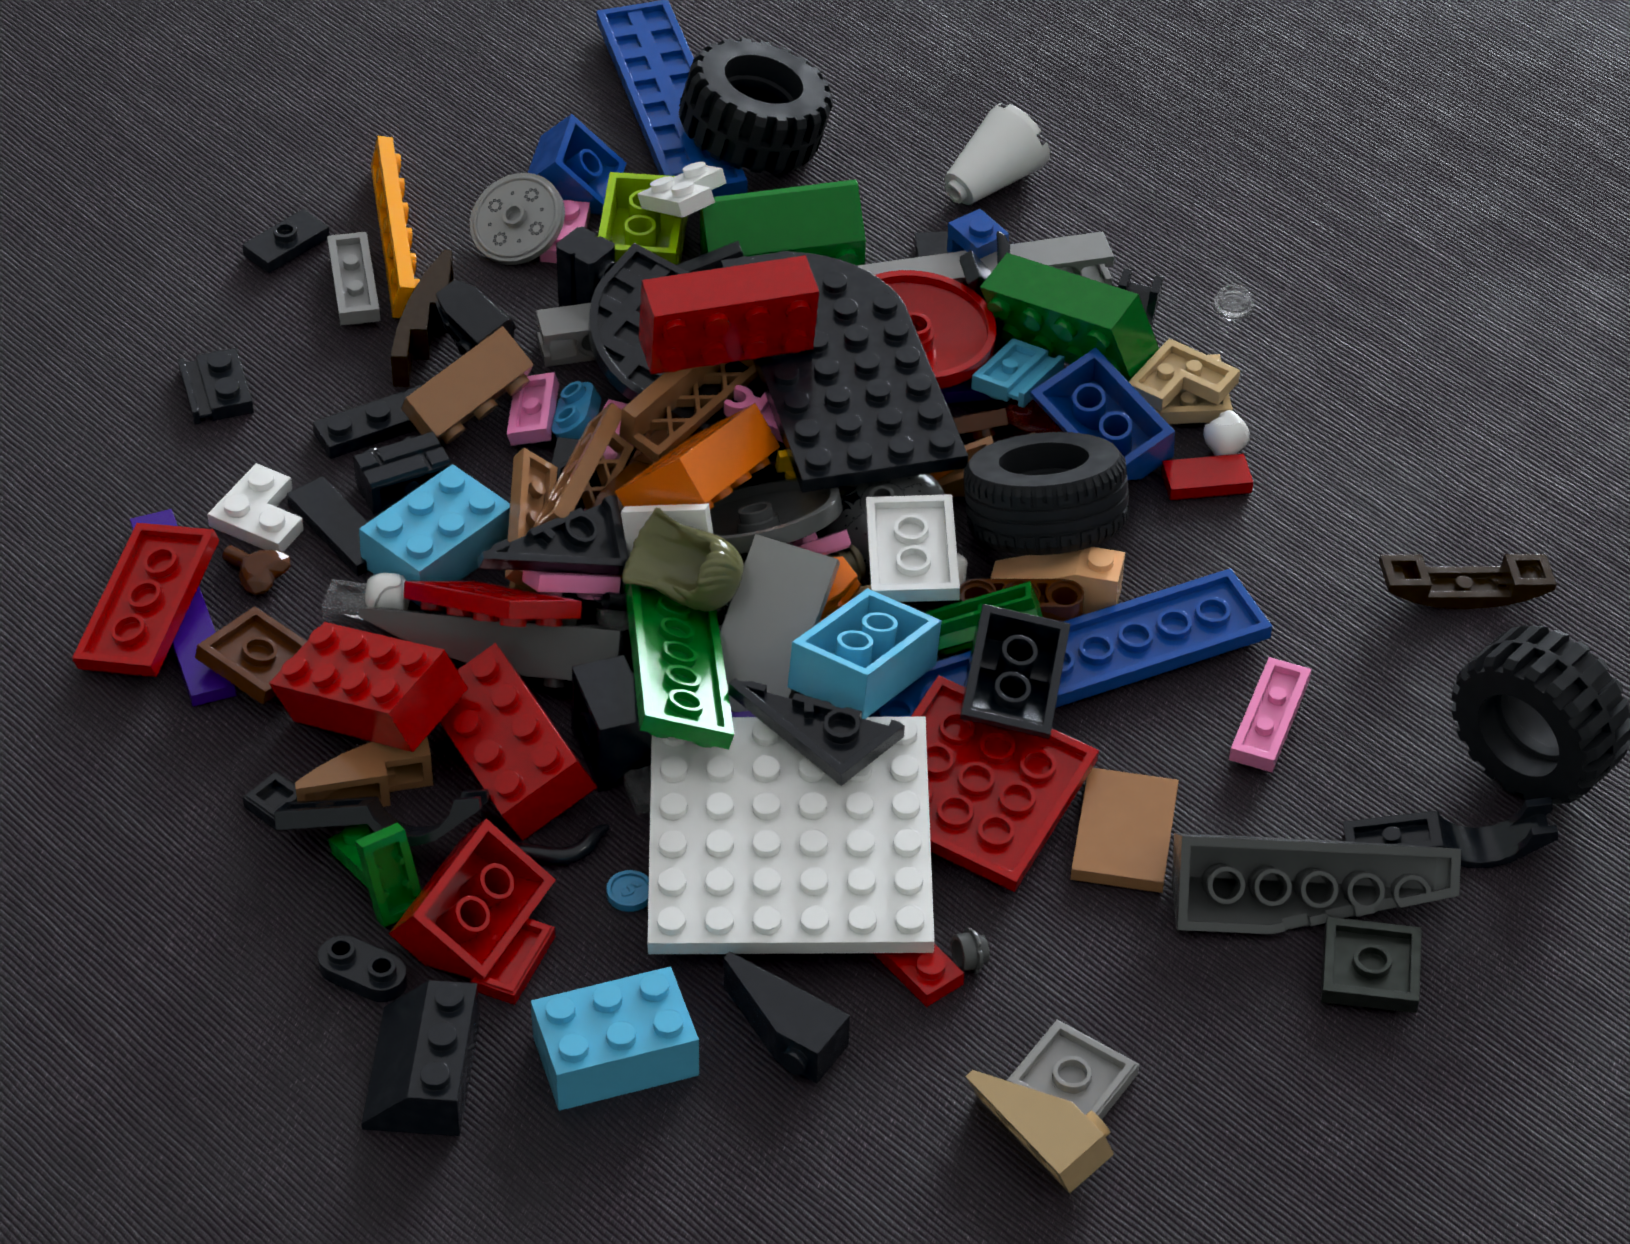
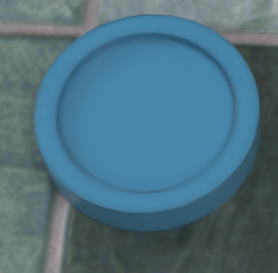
(628, 890)

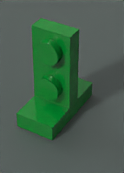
(382, 864)

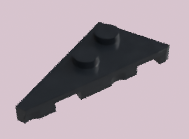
(579, 543)
(825, 734)

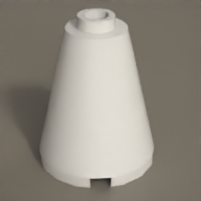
(996, 155)

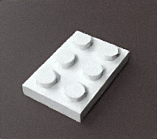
(913, 547)

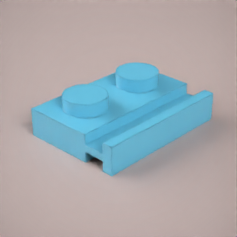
(1016, 372)

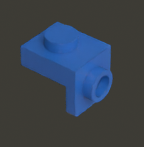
(975, 233)

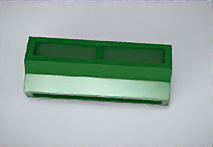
(961, 618)

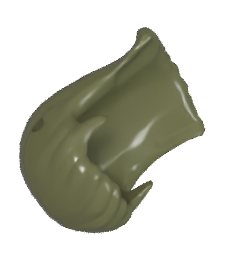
(684, 563)

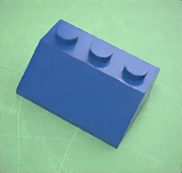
(1100, 402)

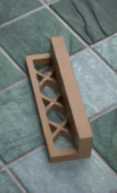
(674, 391)
(582, 463)
(530, 488)

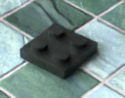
(1371, 964)

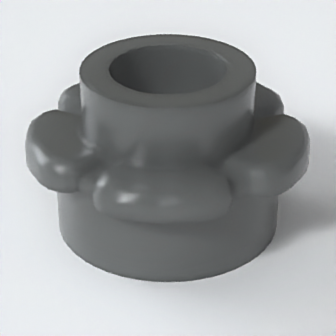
(970, 950)

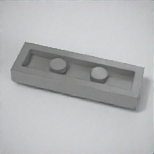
(353, 278)

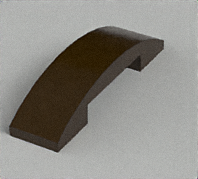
(1469, 587)

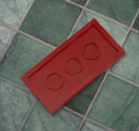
(146, 599)
(492, 602)

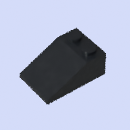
(1014, 671)

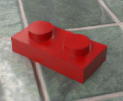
(925, 974)

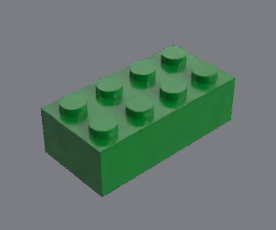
(1068, 314)

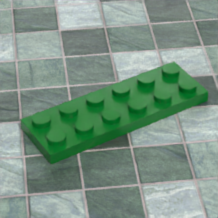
(678, 670)

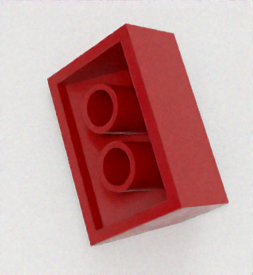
(473, 904)

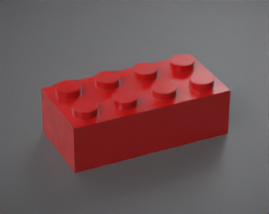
(728, 314)
(369, 686)
(514, 745)

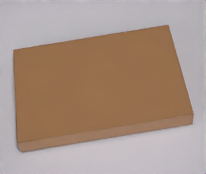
(1125, 830)

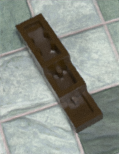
(420, 320)

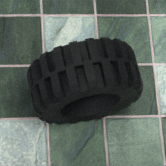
(755, 105)
(1541, 714)

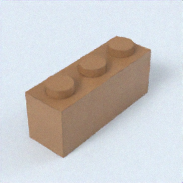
(469, 387)

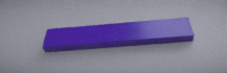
(200, 681)

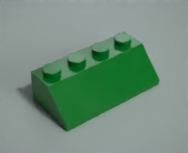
(793, 219)

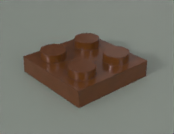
(250, 652)

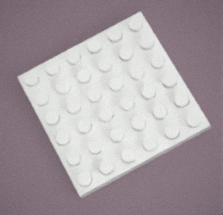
(782, 859)

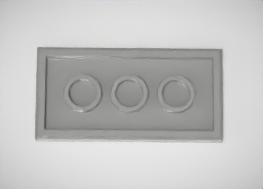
(774, 605)

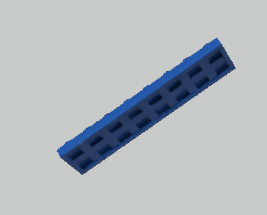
(653, 71)

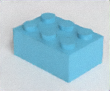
(436, 529)
(864, 653)
(615, 1038)

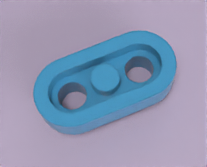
(574, 409)

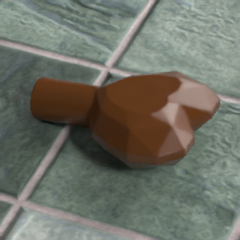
(258, 568)

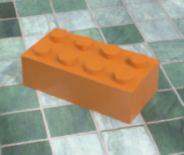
(705, 464)

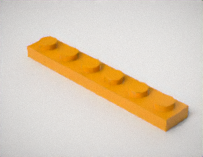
(393, 218)

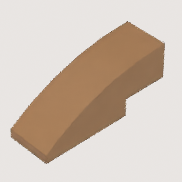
(368, 772)

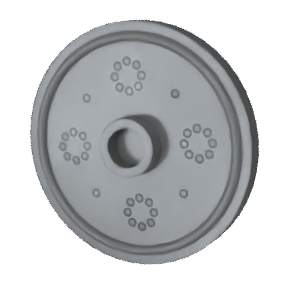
(517, 218)

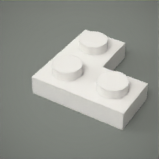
(684, 192)
(252, 511)

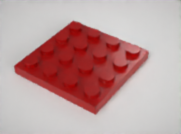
(995, 788)

